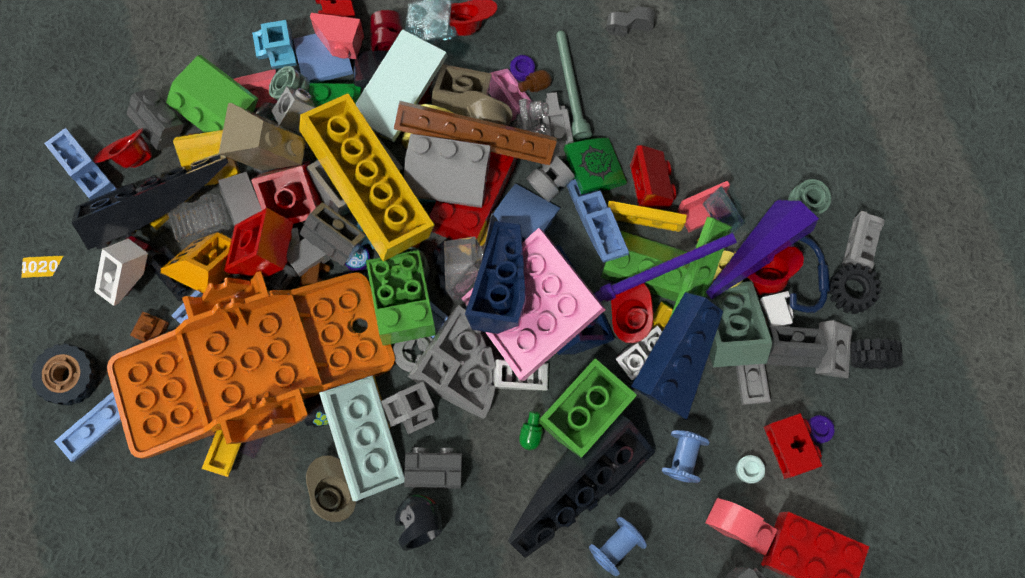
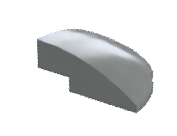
(458, 366)

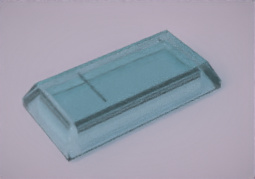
(721, 208)

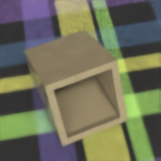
(259, 141)

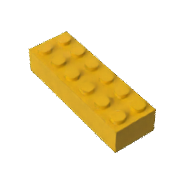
(365, 176)

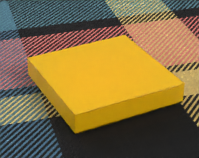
(200, 146)

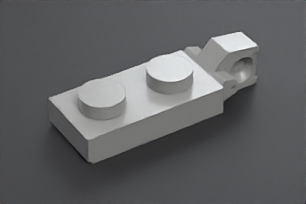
(559, 124)

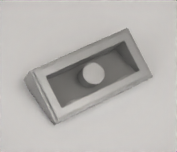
(838, 354)

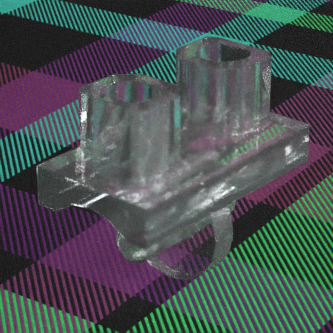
(530, 117)

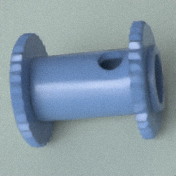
(685, 456)
(618, 546)

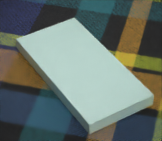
(400, 77)
(362, 438)

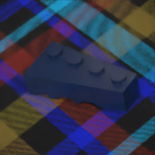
(680, 355)

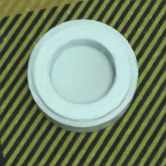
(750, 469)

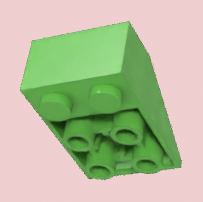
(400, 298)

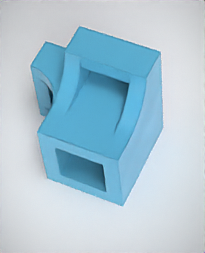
(275, 43)

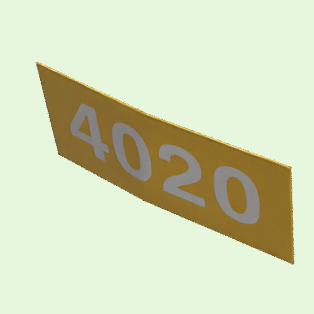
(40, 266)

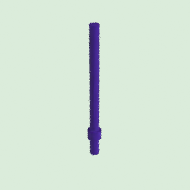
(609, 292)

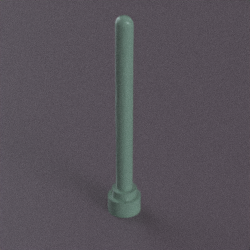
(580, 128)

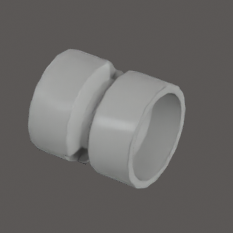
(544, 184)

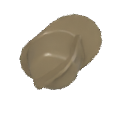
(482, 107)
(329, 489)

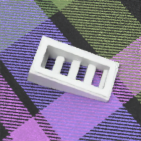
(518, 385)

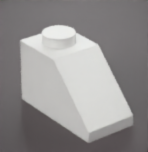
(119, 270)

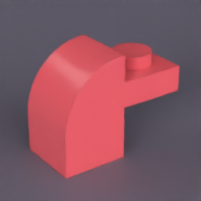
(741, 525)

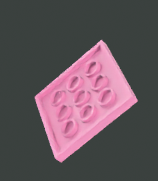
(554, 309)

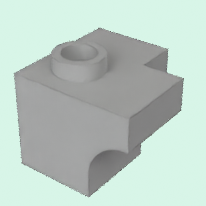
(411, 407)

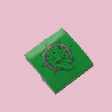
(594, 165)

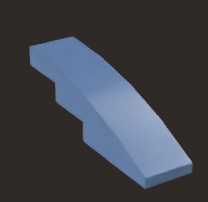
(79, 165)
(598, 223)

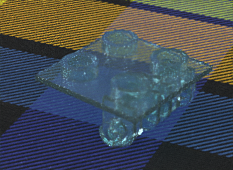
(430, 20)

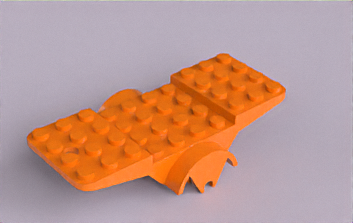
(245, 362)

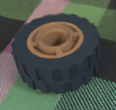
(49, 371)

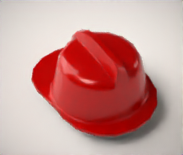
(468, 15)
(127, 151)
(776, 274)
(632, 314)

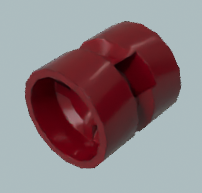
(385, 29)

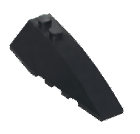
(132, 207)
(580, 483)

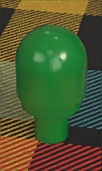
(531, 432)

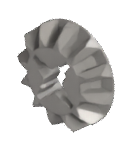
(404, 359)

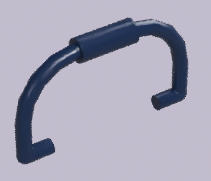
(823, 281)

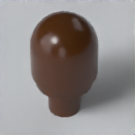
(536, 81)

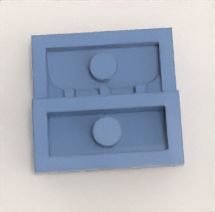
(317, 62)
(527, 210)

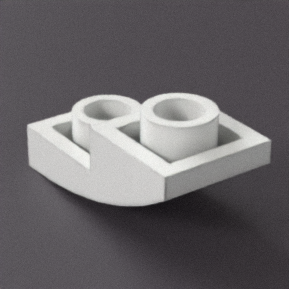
(637, 353)

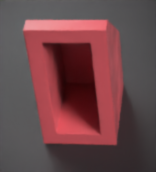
(339, 34)

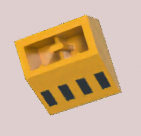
(200, 262)

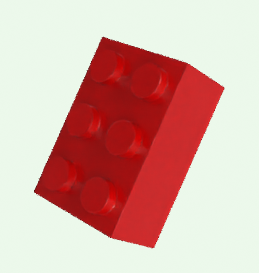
(812, 550)

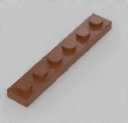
(452, 126)

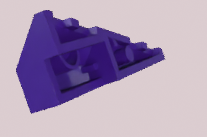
(777, 230)

